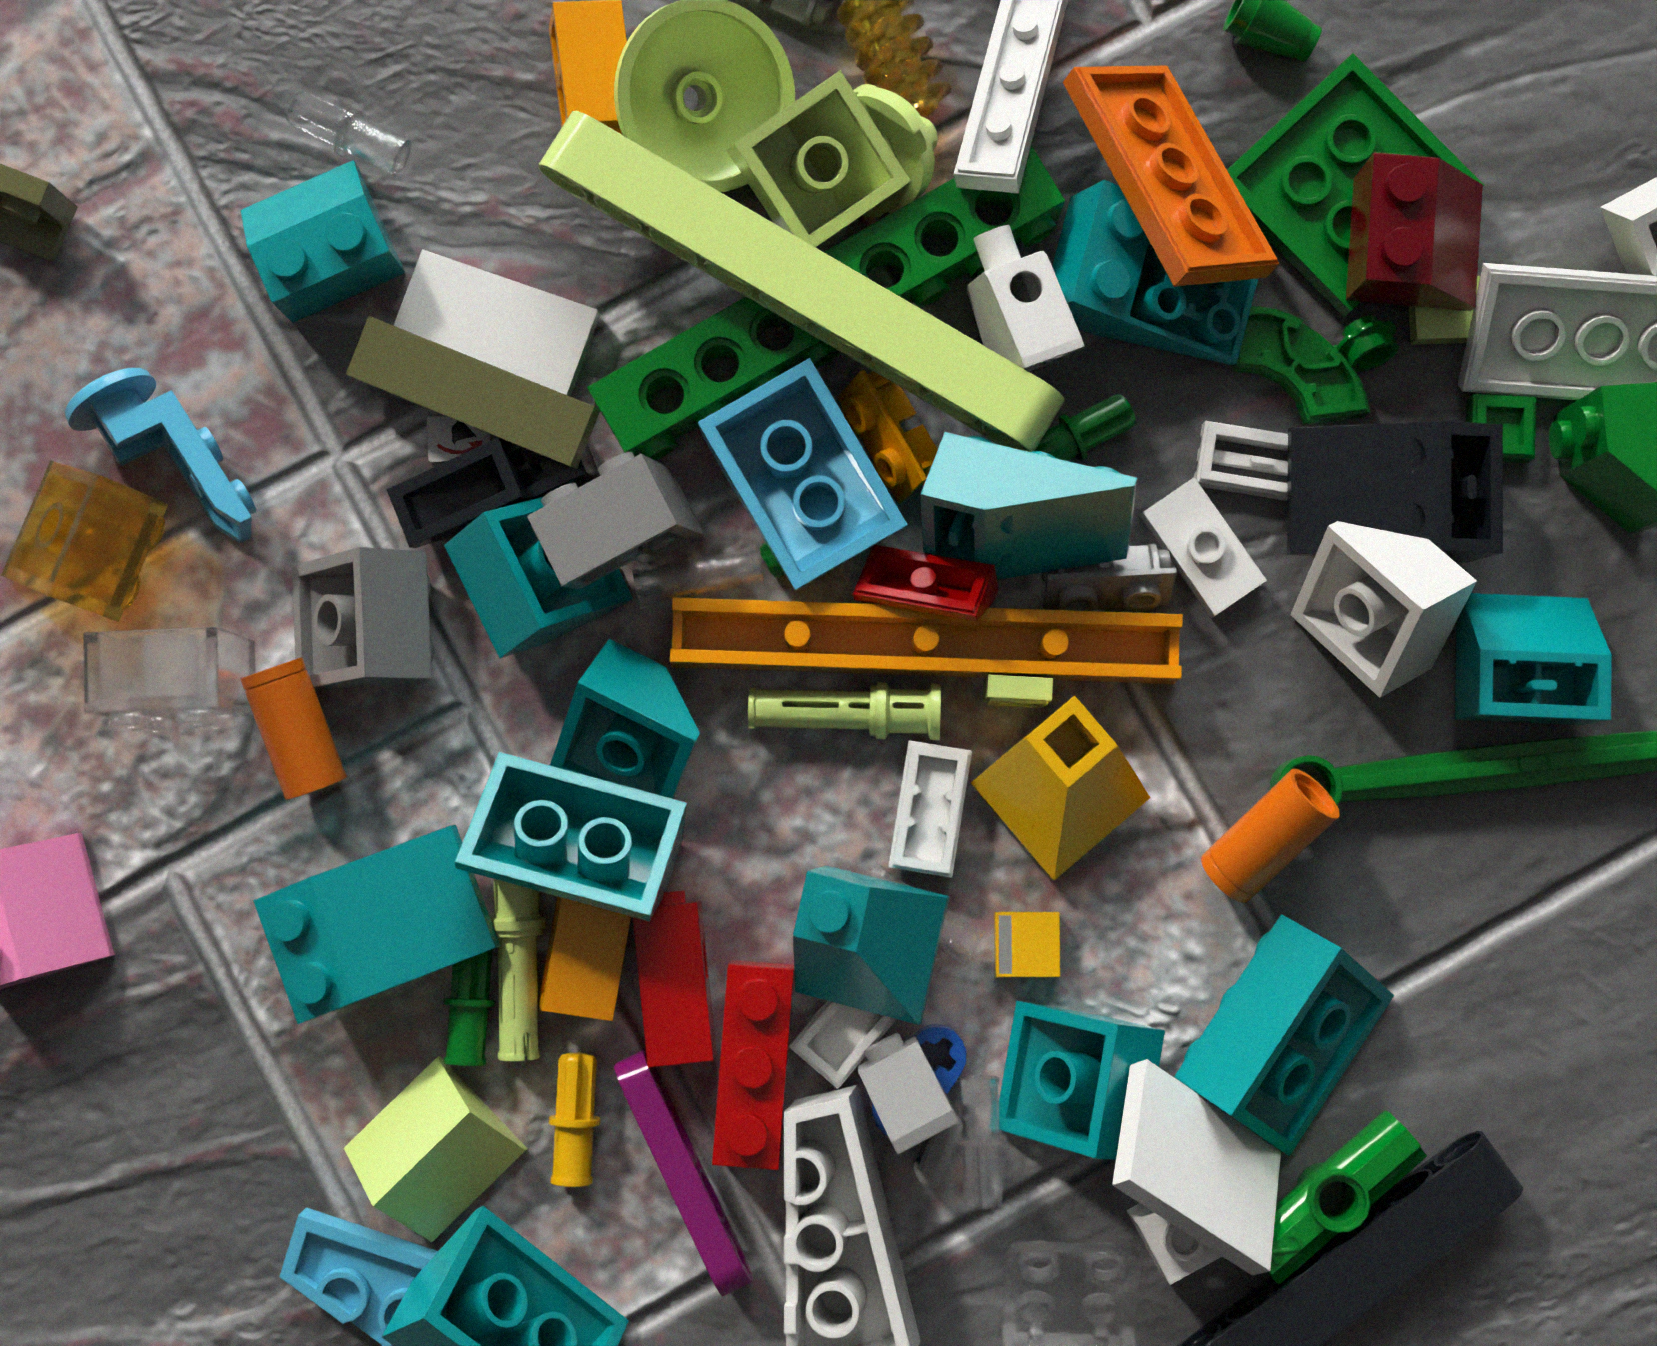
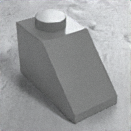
(905, 1092)

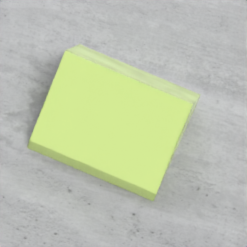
(432, 1151)

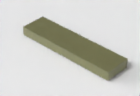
(473, 392)

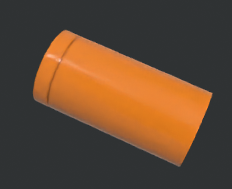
(293, 728)
(1269, 835)

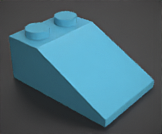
(801, 474)

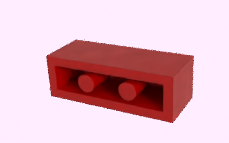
(753, 1065)

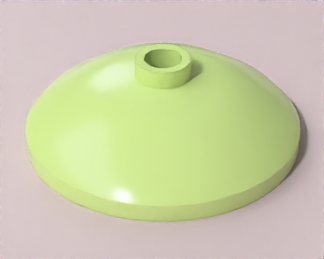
(730, 65)

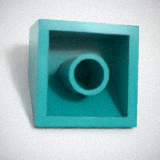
(319, 242)
(517, 586)
(1071, 1076)

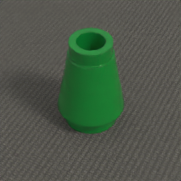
(1272, 28)

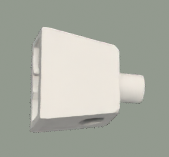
(1034, 326)

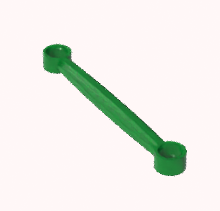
(1487, 767)

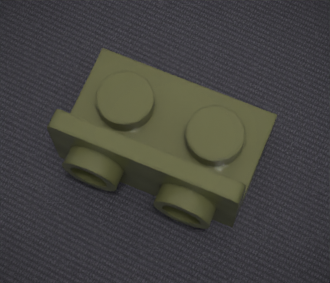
(33, 214)

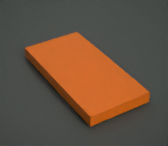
(1170, 174)

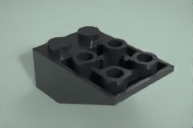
(1401, 479)

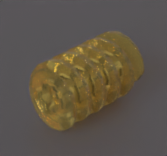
(890, 53)

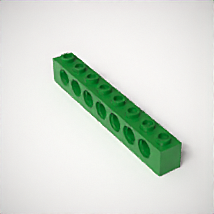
(736, 330)

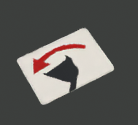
(451, 438)

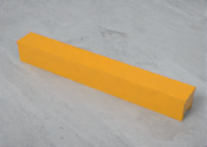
(918, 643)

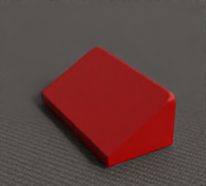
(927, 583)

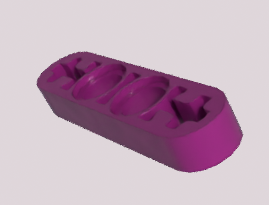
(683, 1174)

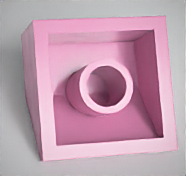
(49, 910)

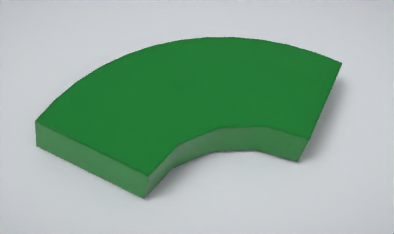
(1303, 365)

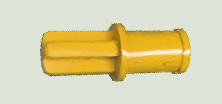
(574, 1120)

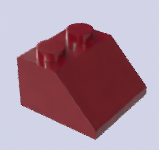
(1414, 233)

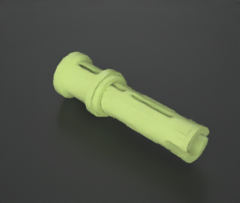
(879, 710)
(517, 928)

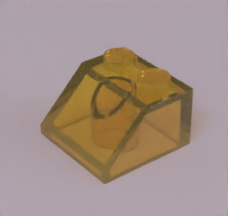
(86, 540)

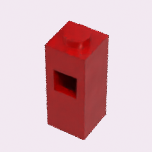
(675, 983)

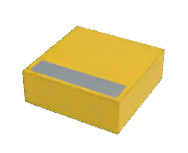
(1027, 944)

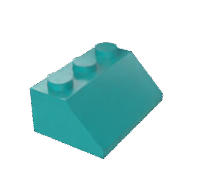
(574, 836)
(1285, 1033)
(499, 1292)

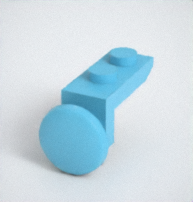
(137, 427)

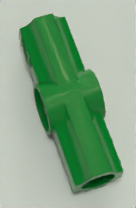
(1367, 1169)

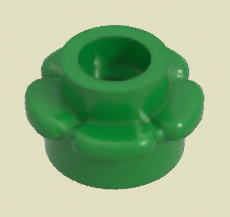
(1368, 343)

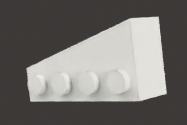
(839, 1235)

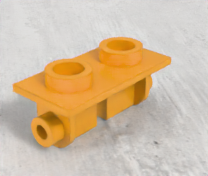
(875, 411)

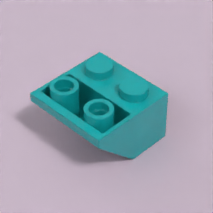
(1531, 661)

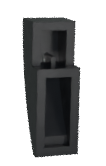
(483, 479)

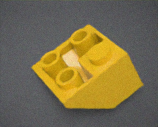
(1062, 787)

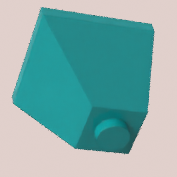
(627, 724)
(867, 942)

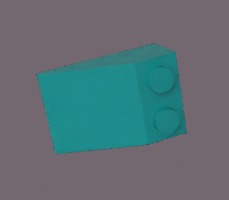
(375, 924)

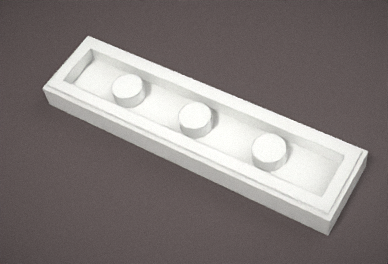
(1009, 95)

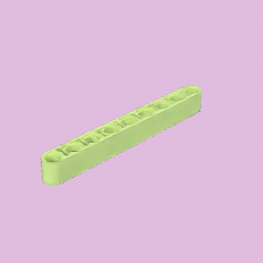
(801, 283)

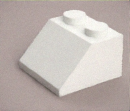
(1381, 602)

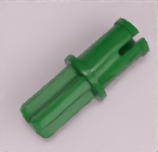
(1088, 429)
(469, 1011)

